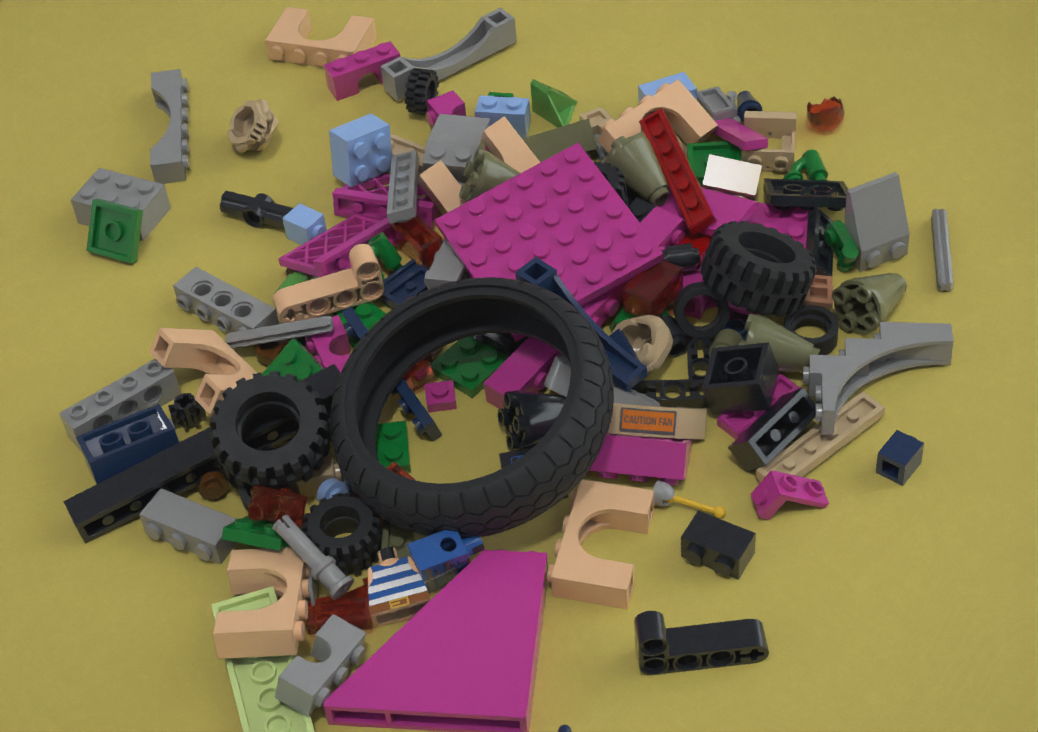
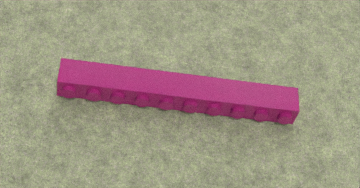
(532, 360)

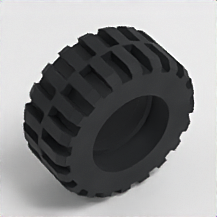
(758, 268)
(258, 399)

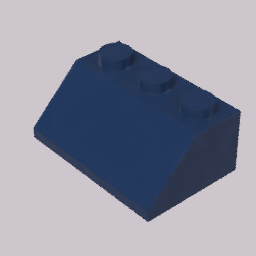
(126, 442)

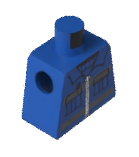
(442, 556)

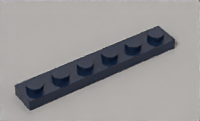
(408, 400)

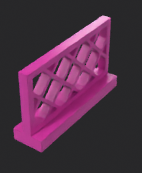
(374, 203)
(331, 249)

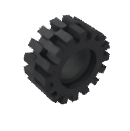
(421, 87)

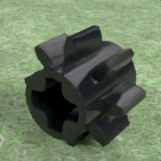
(186, 411)

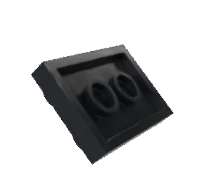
(805, 193)

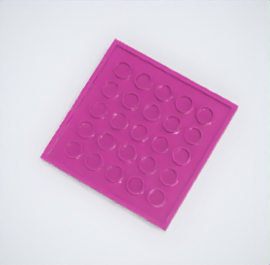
(562, 216)

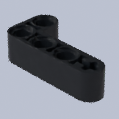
(696, 646)

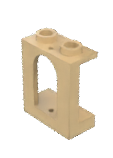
(772, 125)

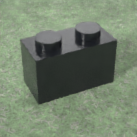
(718, 545)

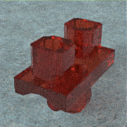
(274, 504)

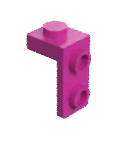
(779, 487)

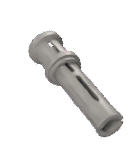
(321, 566)

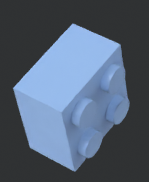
(360, 149)

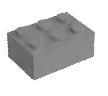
(123, 190)

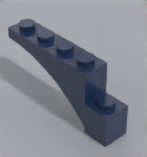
(625, 368)

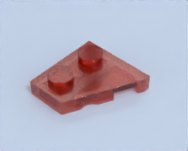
(351, 607)

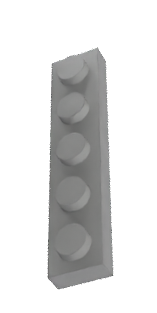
(403, 187)

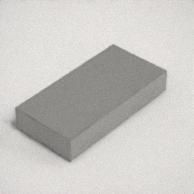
(716, 103)

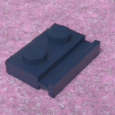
(404, 284)

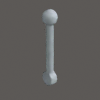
(732, 96)

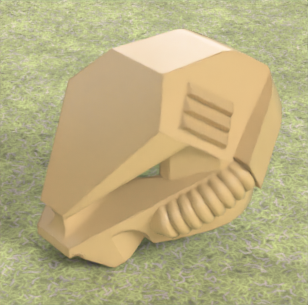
(252, 126)
(648, 338)

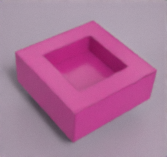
(440, 396)

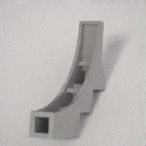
(894, 348)

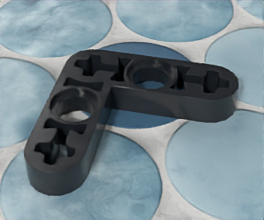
(692, 384)

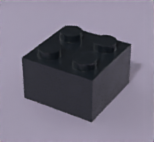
(740, 378)

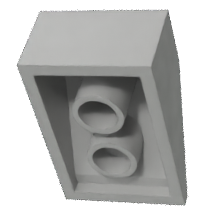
(454, 142)
(877, 221)

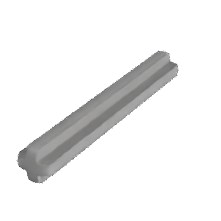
(942, 250)
(280, 332)

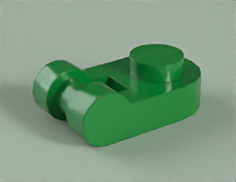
(842, 244)

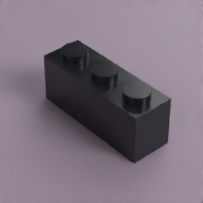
(773, 430)

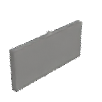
(313, 589)

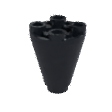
(528, 417)

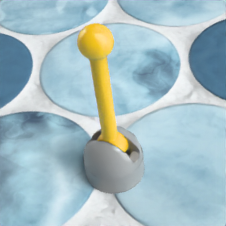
(665, 495)

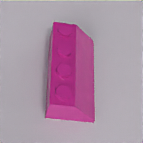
(644, 458)

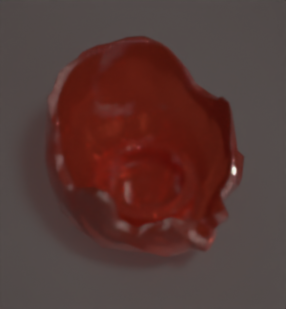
(826, 115)

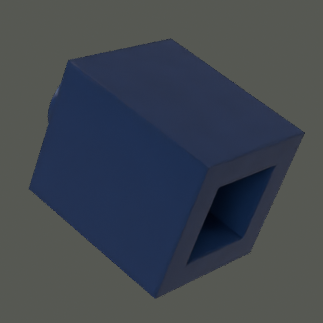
(899, 457)

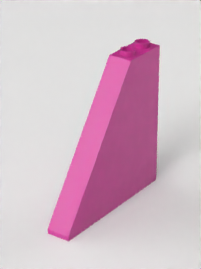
(461, 658)

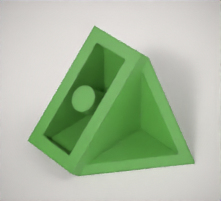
(551, 104)

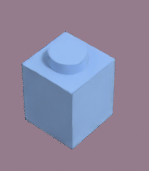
(303, 224)

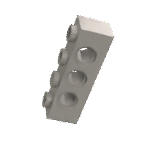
(222, 303)
(128, 395)

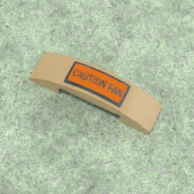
(658, 421)

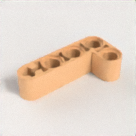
(334, 291)

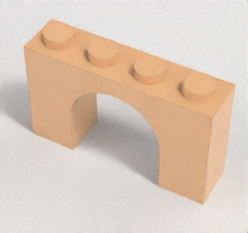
(289, 43)
(681, 108)
(501, 141)
(204, 352)
(597, 508)
(270, 629)

